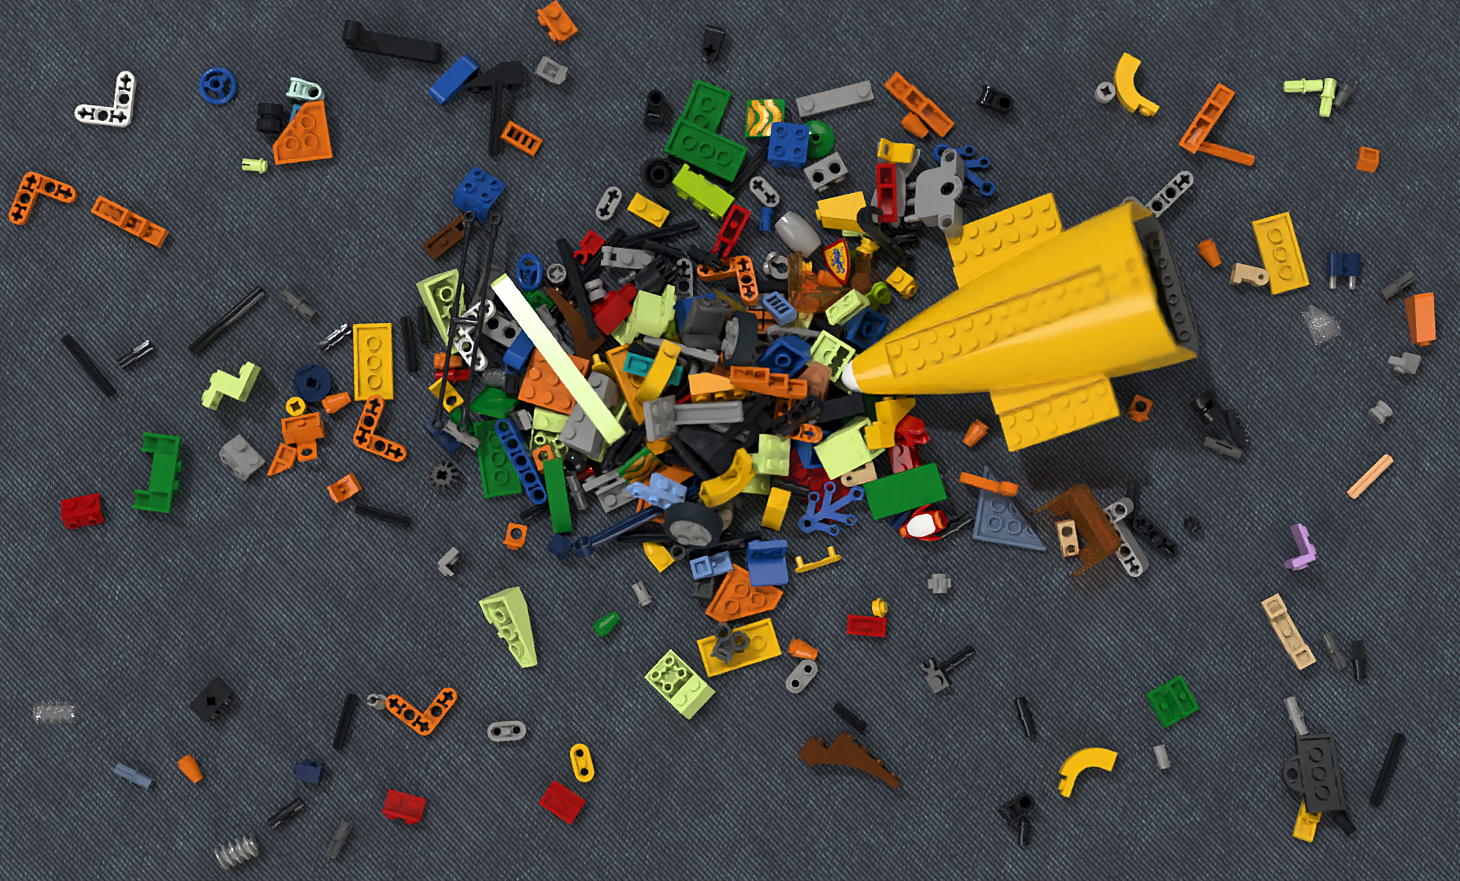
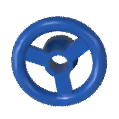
(211, 82)
(532, 272)

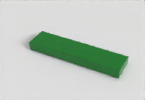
(557, 495)

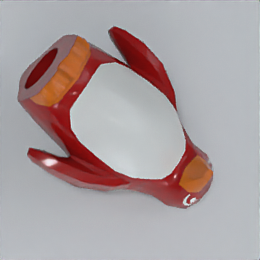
(924, 524)

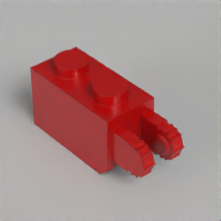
(732, 229)
(614, 308)
(910, 431)

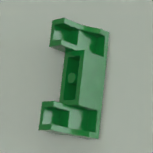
(164, 473)

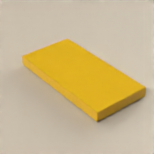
(1280, 253)
(373, 361)
(761, 646)

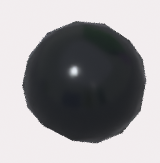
(575, 460)

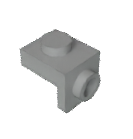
(551, 71)
(1408, 363)
(522, 418)

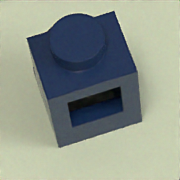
(559, 546)
(309, 771)

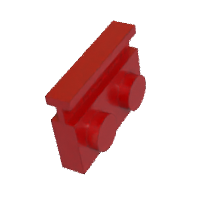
(562, 801)

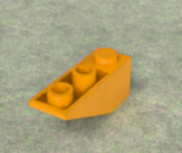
(714, 388)

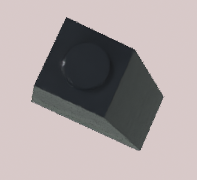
(842, 408)

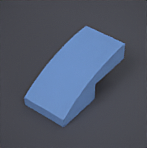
(711, 566)

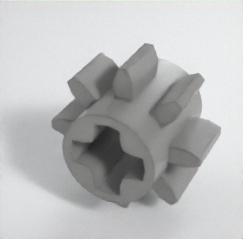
(939, 583)

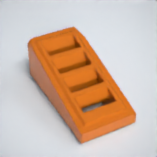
(517, 144)

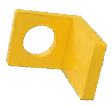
(896, 151)
(449, 391)

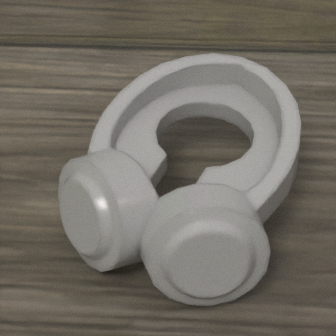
(769, 270)

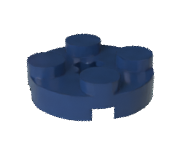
(323, 384)

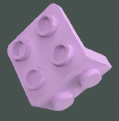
(1306, 549)

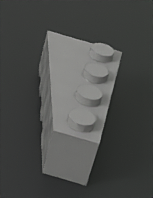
(579, 429)

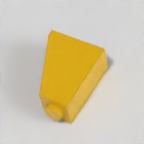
(841, 211)
(775, 508)

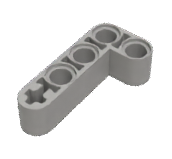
(1161, 197)
(1116, 519)

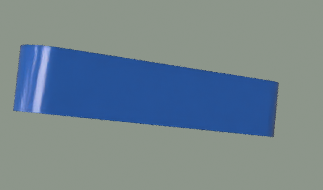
(521, 450)

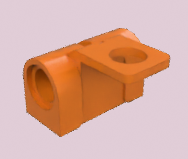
(304, 432)

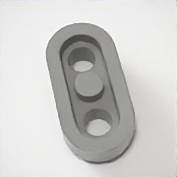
(802, 676)
(507, 732)

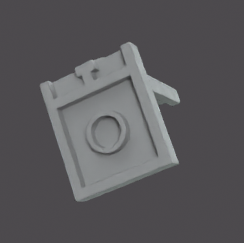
(664, 415)

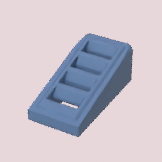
(781, 319)

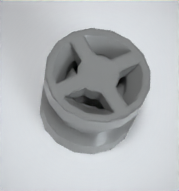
(1101, 93)
(1380, 412)

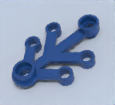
(968, 164)
(828, 510)

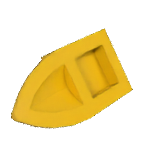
(658, 555)

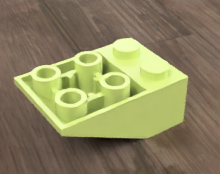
(546, 430)
(846, 448)
(679, 684)

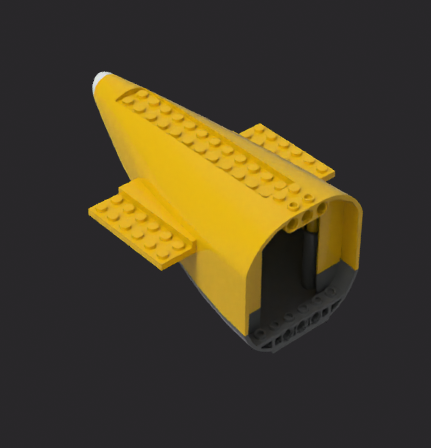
(1042, 319)

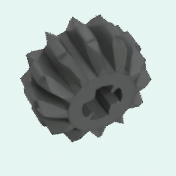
(435, 473)

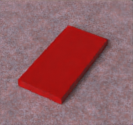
(816, 480)

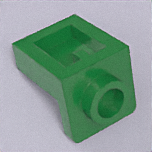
(536, 299)

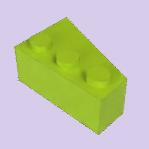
(703, 193)

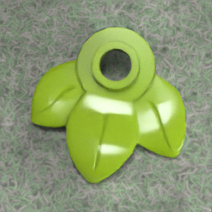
(878, 294)

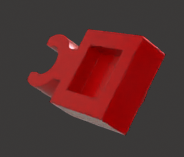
(590, 245)

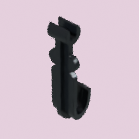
(880, 238)

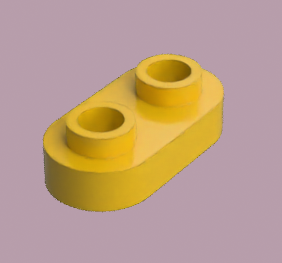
(582, 762)

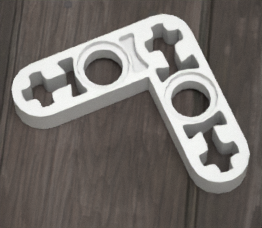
(126, 109)
(467, 330)

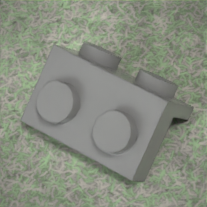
(240, 457)

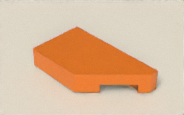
(283, 459)

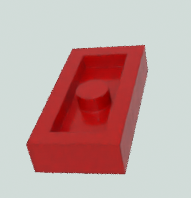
(866, 625)

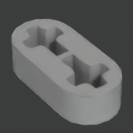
(767, 189)
(605, 201)

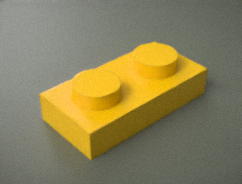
(648, 210)

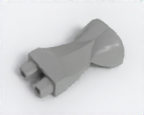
(902, 172)

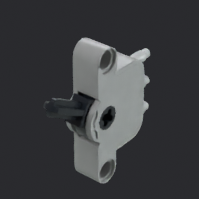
(943, 195)

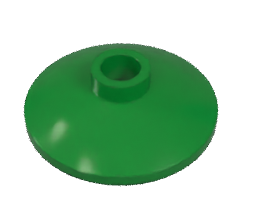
(824, 145)

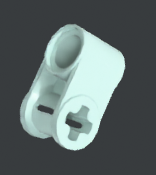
(302, 90)

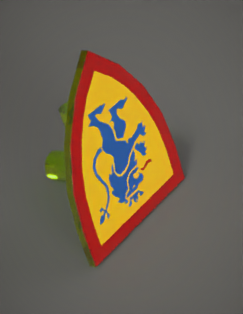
(838, 259)

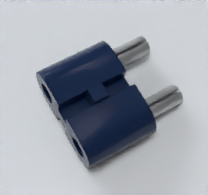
(1343, 265)

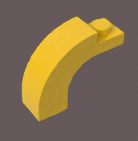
(1125, 87)
(659, 372)
(729, 483)
(1080, 760)

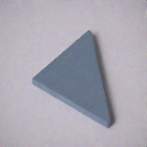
(1001, 521)

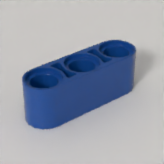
(454, 79)
(519, 351)

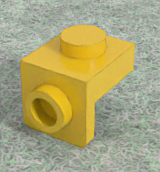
(902, 283)

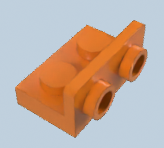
(557, 22)

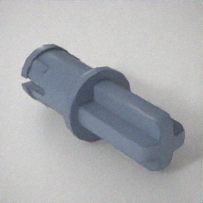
(133, 775)

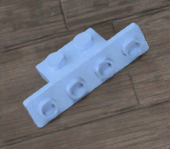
(661, 491)

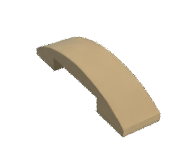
(1287, 632)

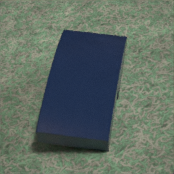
(444, 439)

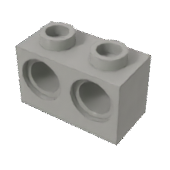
(822, 168)
(499, 333)

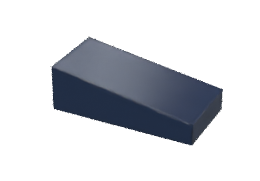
(896, 523)

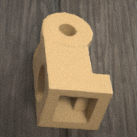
(1250, 274)
(859, 475)
(1067, 537)

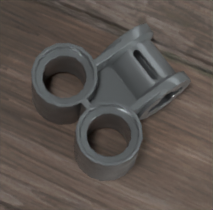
(726, 645)

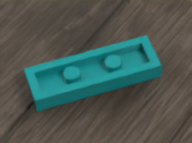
(641, 365)

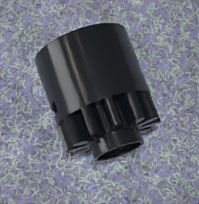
(666, 177)
(658, 274)

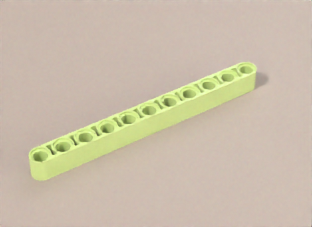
(557, 359)

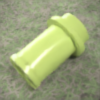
(255, 165)

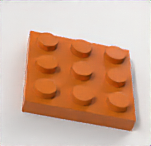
(545, 388)

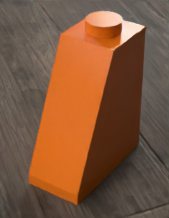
(1421, 318)

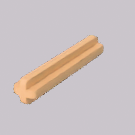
(1369, 476)

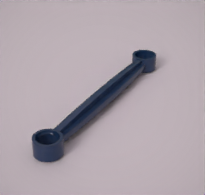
(625, 525)

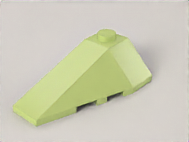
(511, 617)

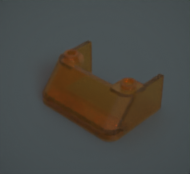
(810, 298)
(1091, 522)

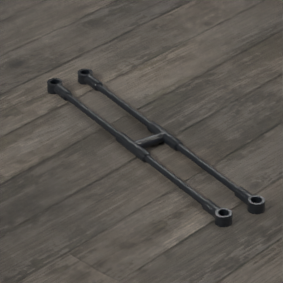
(478, 322)

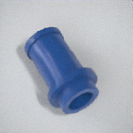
(766, 219)

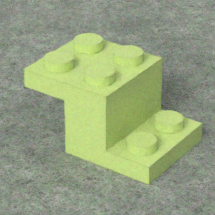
(650, 314)
(834, 354)
(227, 384)
(770, 461)

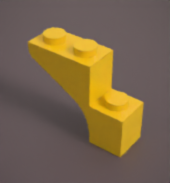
(888, 414)

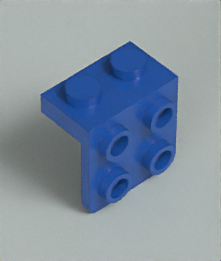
(788, 145)
(478, 193)
(767, 562)

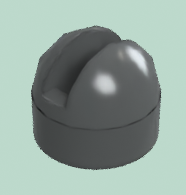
(675, 549)

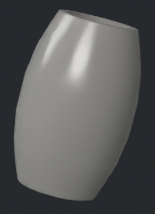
(797, 234)

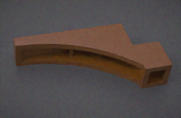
(583, 345)
(845, 752)

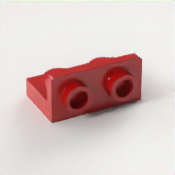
(404, 806)

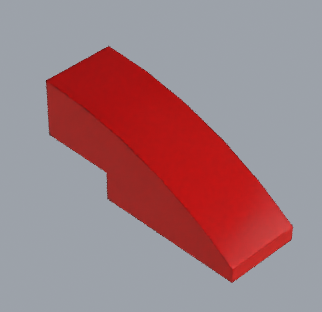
(886, 191)

